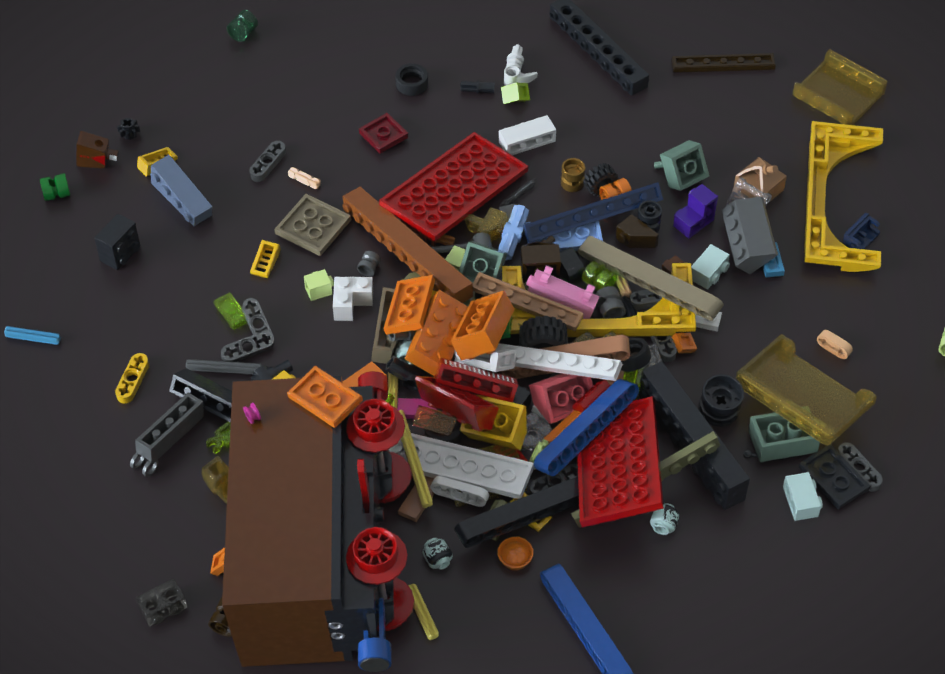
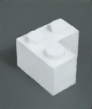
(351, 293)

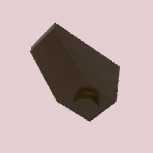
(636, 234)

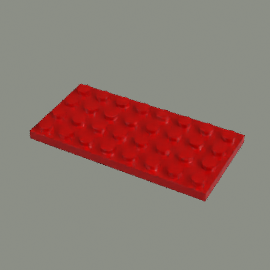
(453, 186)
(621, 468)

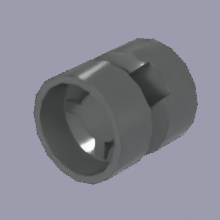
(610, 303)

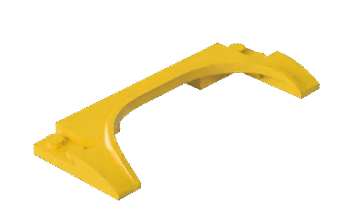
(827, 147)
(660, 320)

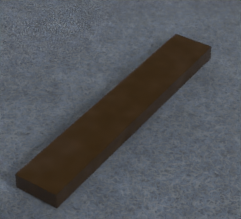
(727, 62)

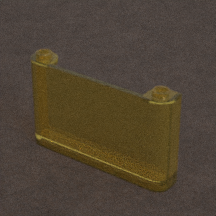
(802, 392)

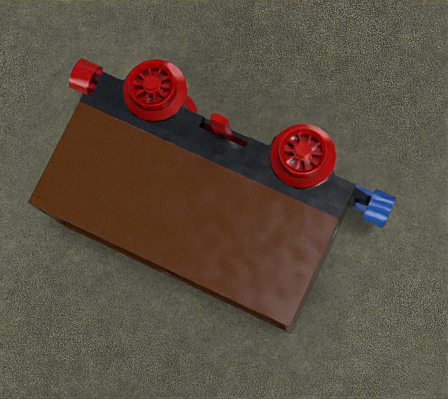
(303, 530)

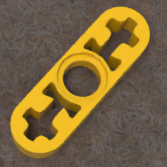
(133, 386)

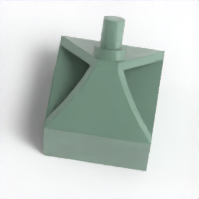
(683, 165)
(482, 259)

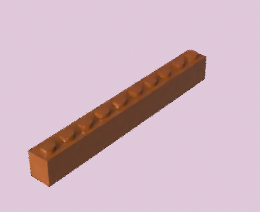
(406, 244)

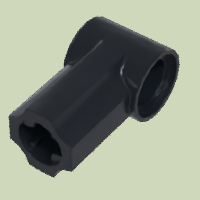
(404, 371)

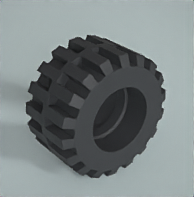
(543, 332)

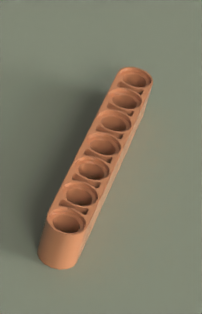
(610, 347)

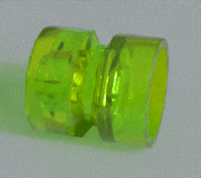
(597, 276)

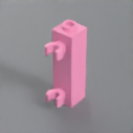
(563, 292)

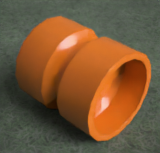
(617, 187)

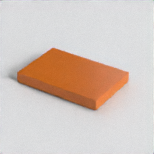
(325, 396)

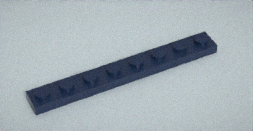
(591, 212)

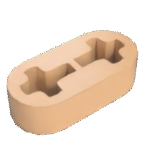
(834, 344)

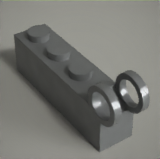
(166, 432)

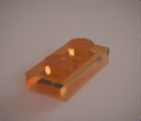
(434, 420)

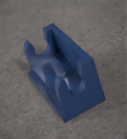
(861, 233)

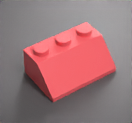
(557, 395)

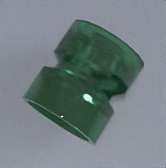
(242, 25)

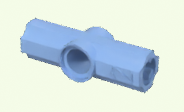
(513, 230)

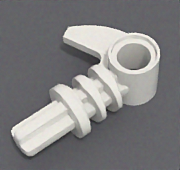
(512, 72)

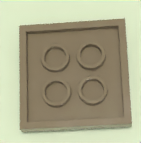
(312, 224)

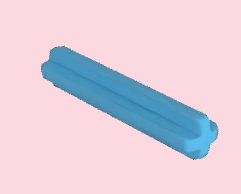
(32, 335)

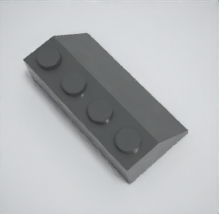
(749, 233)

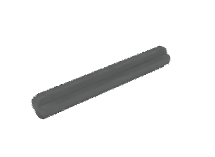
(221, 366)

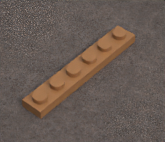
(528, 301)

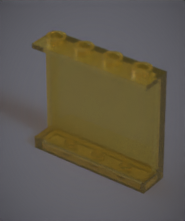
(841, 88)

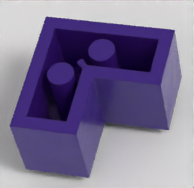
(697, 213)

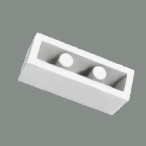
(527, 135)

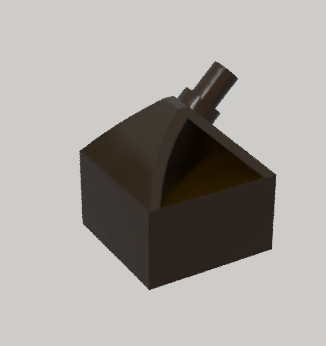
(538, 255)

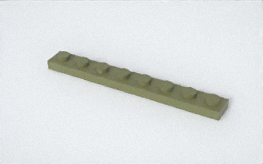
(680, 459)

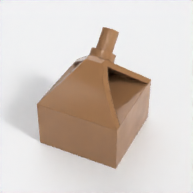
(763, 177)

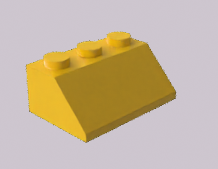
(508, 428)

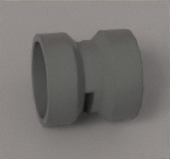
(369, 262)

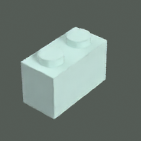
(710, 266)
(802, 496)

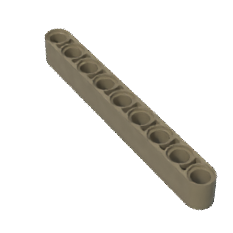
(651, 278)

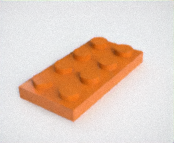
(409, 304)

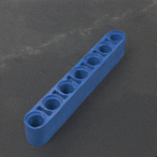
(586, 427)
(584, 621)

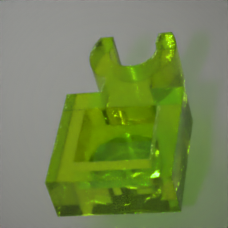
(221, 438)

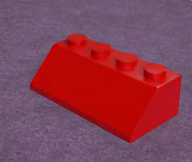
(458, 403)

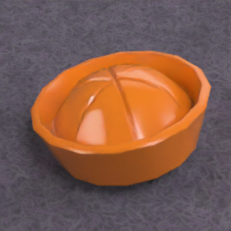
(515, 553)

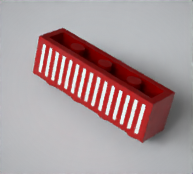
(476, 380)

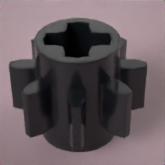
(128, 128)

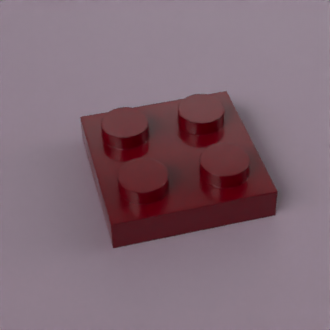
(383, 133)

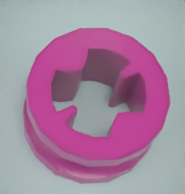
(252, 413)

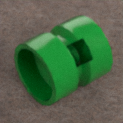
(54, 187)

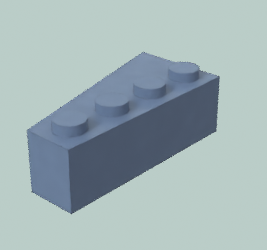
(179, 190)

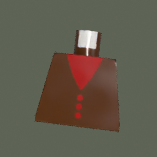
(93, 151)

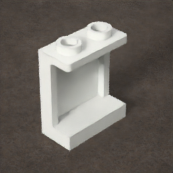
(498, 360)

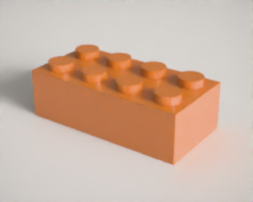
(482, 325)
(438, 329)

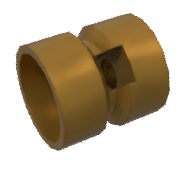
(572, 175)

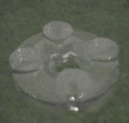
(540, 426)

